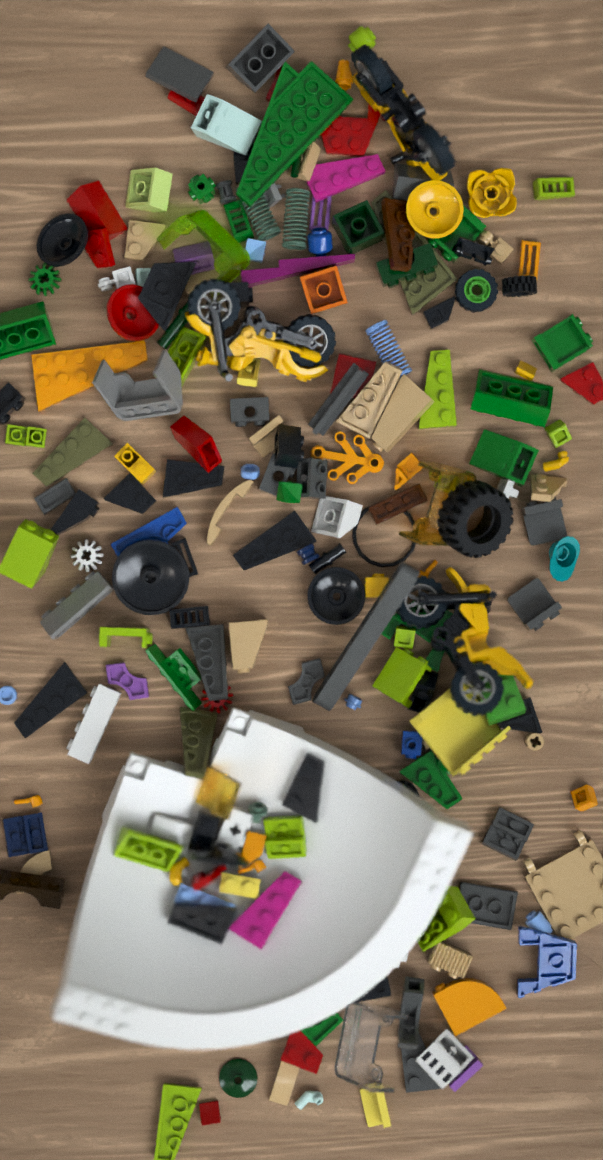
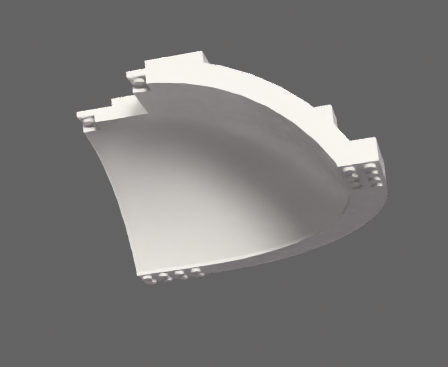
(363, 899)

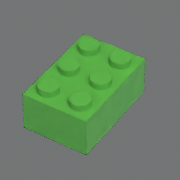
(510, 703)

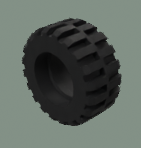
(490, 530)

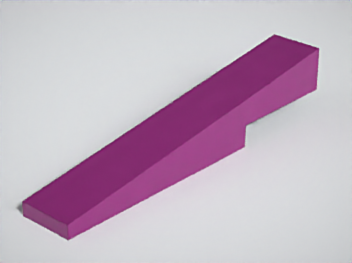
(293, 267)

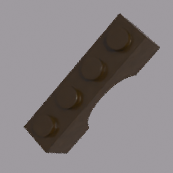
(45, 889)

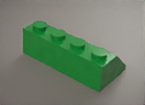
(25, 330)
(512, 398)

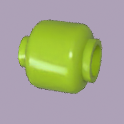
(361, 37)

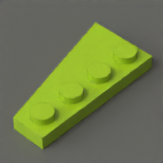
(175, 1112)

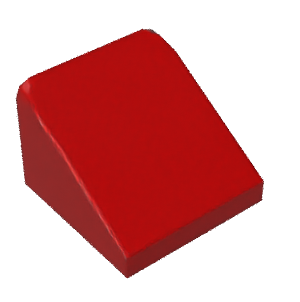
(210, 1113)

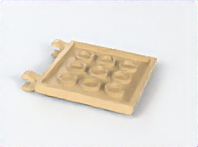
(570, 888)

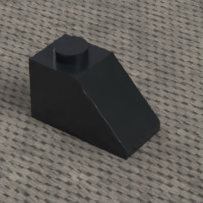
(204, 831)

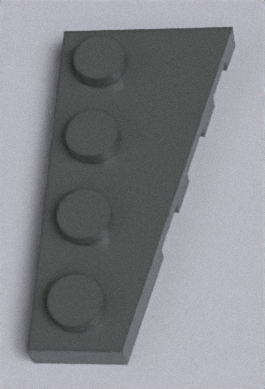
(210, 655)

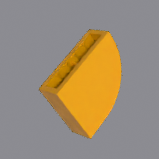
(467, 1003)

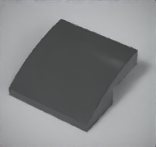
(507, 834)

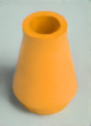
(343, 75)

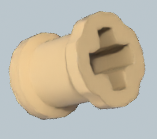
(539, 738)

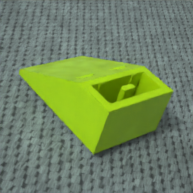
(449, 918)

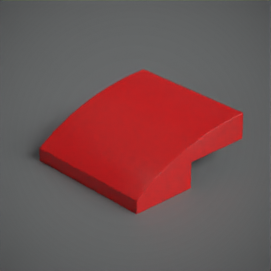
(345, 362)

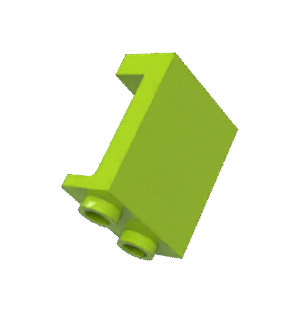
(106, 632)
(401, 675)

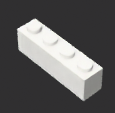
(94, 723)

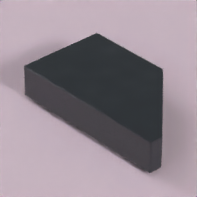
(439, 313)

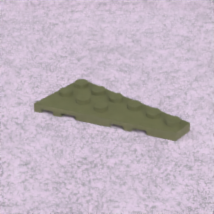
(424, 287)

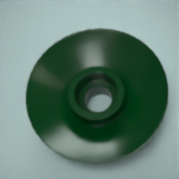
(238, 1068)

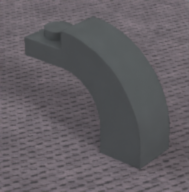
(411, 1005)

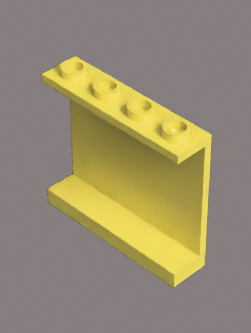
(454, 735)

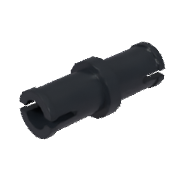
(327, 558)

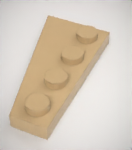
(370, 403)

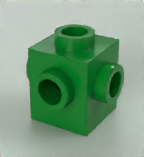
(205, 194)

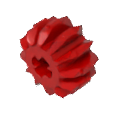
(217, 704)

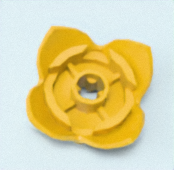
(499, 181)

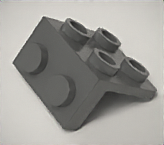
(544, 521)
(534, 604)

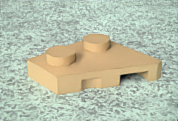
(141, 239)
(545, 487)

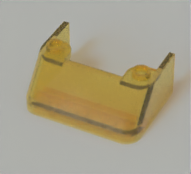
(447, 478)

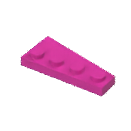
(342, 175)
(264, 914)

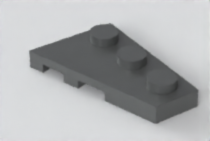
(414, 1075)

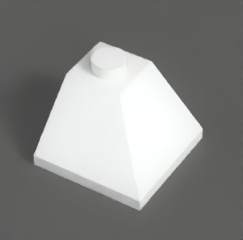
(336, 516)

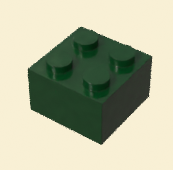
(358, 227)

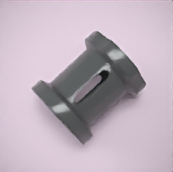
(225, 192)

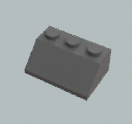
(260, 58)

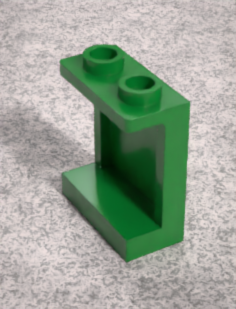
(469, 228)
(563, 342)

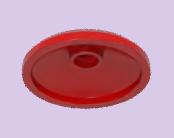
(126, 301)

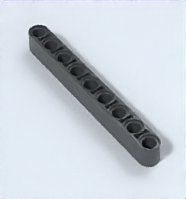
(366, 636)

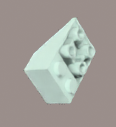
(225, 125)

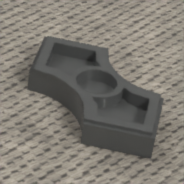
(311, 673)

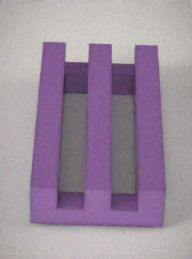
(320, 214)

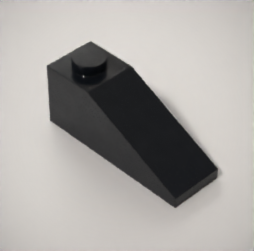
(76, 512)

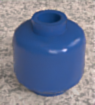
(319, 241)

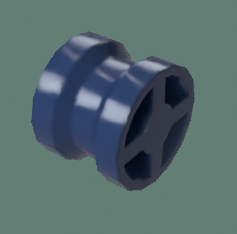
(308, 554)

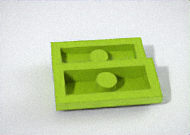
(285, 837)

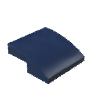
(25, 834)

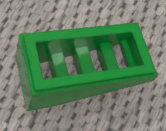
(242, 232)

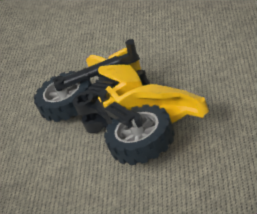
(403, 113)
(464, 639)

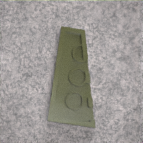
(73, 451)
(197, 738)

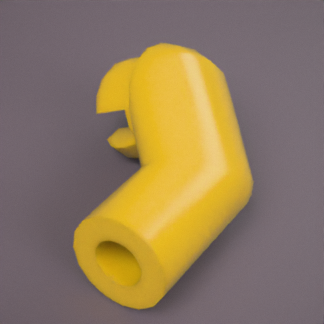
(176, 871)

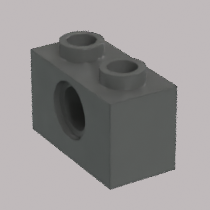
(238, 408)
(268, 484)

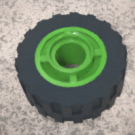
(484, 282)

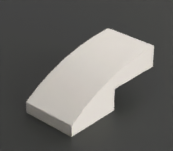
(172, 829)

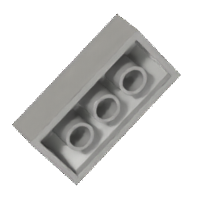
(76, 605)

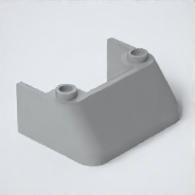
(142, 398)

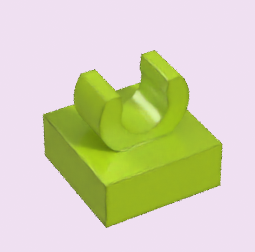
(404, 637)

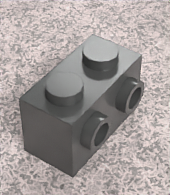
(313, 477)

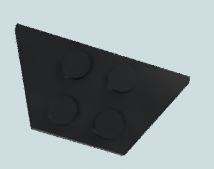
(164, 289)

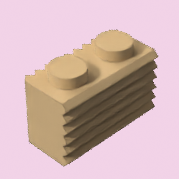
(449, 959)

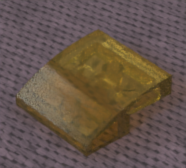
(218, 792)

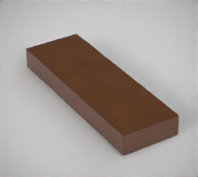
(397, 504)

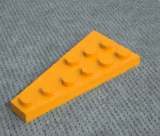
(72, 371)

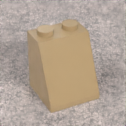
(246, 643)

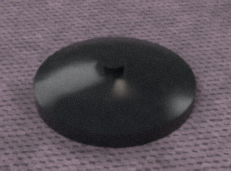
(150, 577)

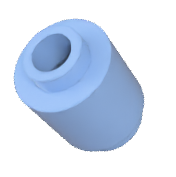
(537, 921)

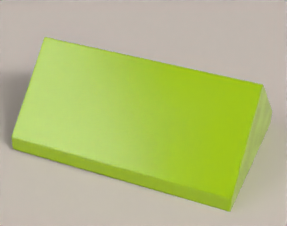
(184, 350)
(147, 849)

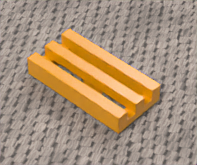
(521, 261)

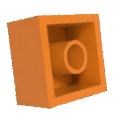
(323, 289)

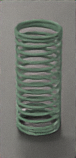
(275, 230)
(300, 245)

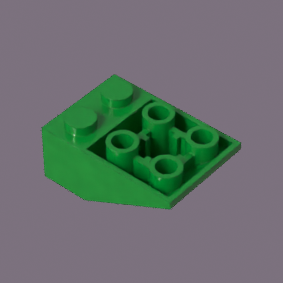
(504, 457)

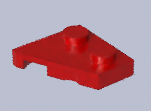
(100, 248)
(586, 383)

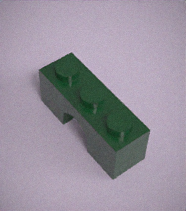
(424, 262)

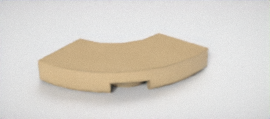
(38, 864)

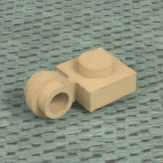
(502, 249)

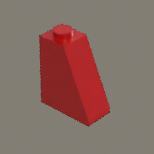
(196, 443)

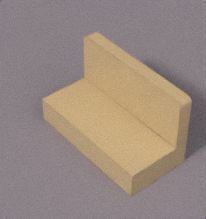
(265, 437)

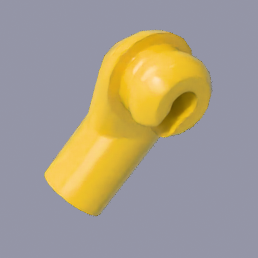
(558, 463)

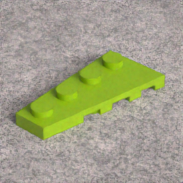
(440, 389)

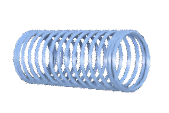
(378, 326)

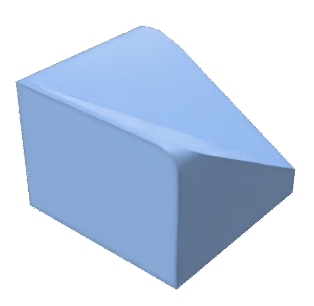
(256, 249)

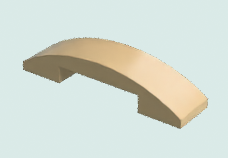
(241, 490)
(284, 1083)

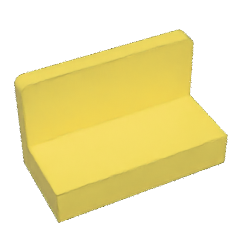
(375, 1108)

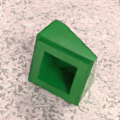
(289, 492)

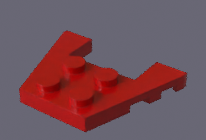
(350, 135)

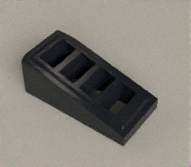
(173, 621)

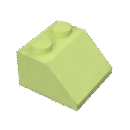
(149, 189)

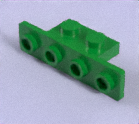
(179, 672)

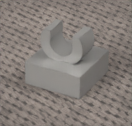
(273, 195)

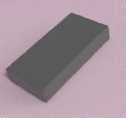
(55, 496)

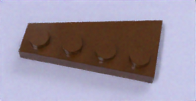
(398, 234)

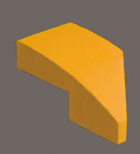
(406, 470)
(253, 846)

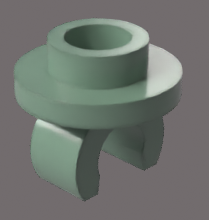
(257, 810)

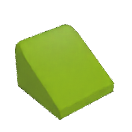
(558, 433)

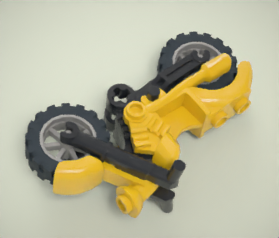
(256, 336)

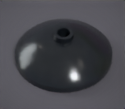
(62, 240)
(326, 585)
(220, 855)

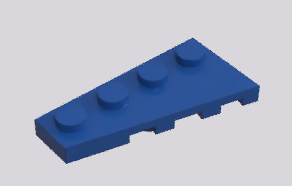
(161, 528)

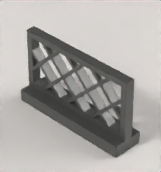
(338, 399)

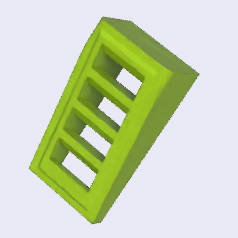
(542, 192)

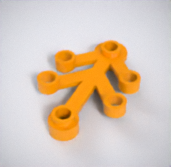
(350, 458)

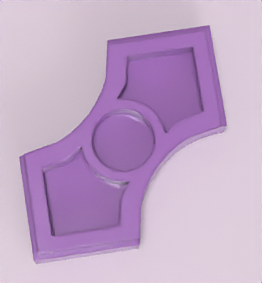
(134, 686)

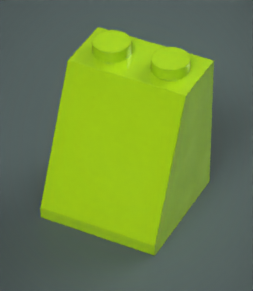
(29, 553)

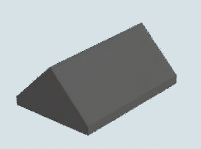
(408, 178)

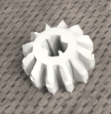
(80, 554)

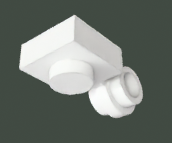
(121, 277)

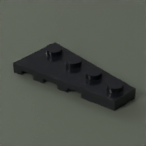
(277, 541)
(54, 698)

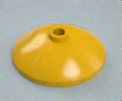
(440, 197)

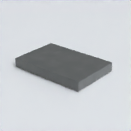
(179, 74)
(490, 905)

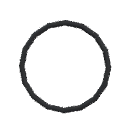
(376, 563)

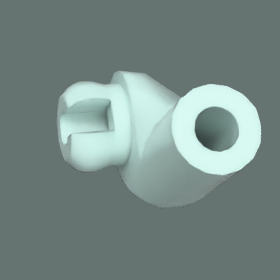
(311, 1097)

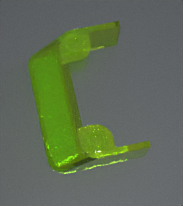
(232, 256)

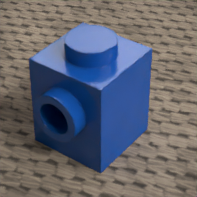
(411, 744)

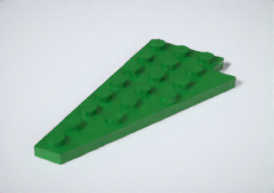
(296, 116)

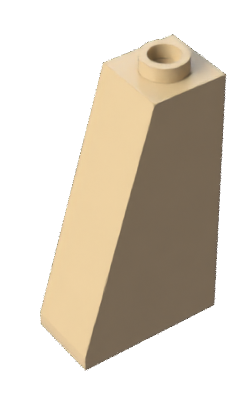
(402, 412)

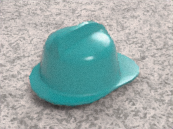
(563, 558)

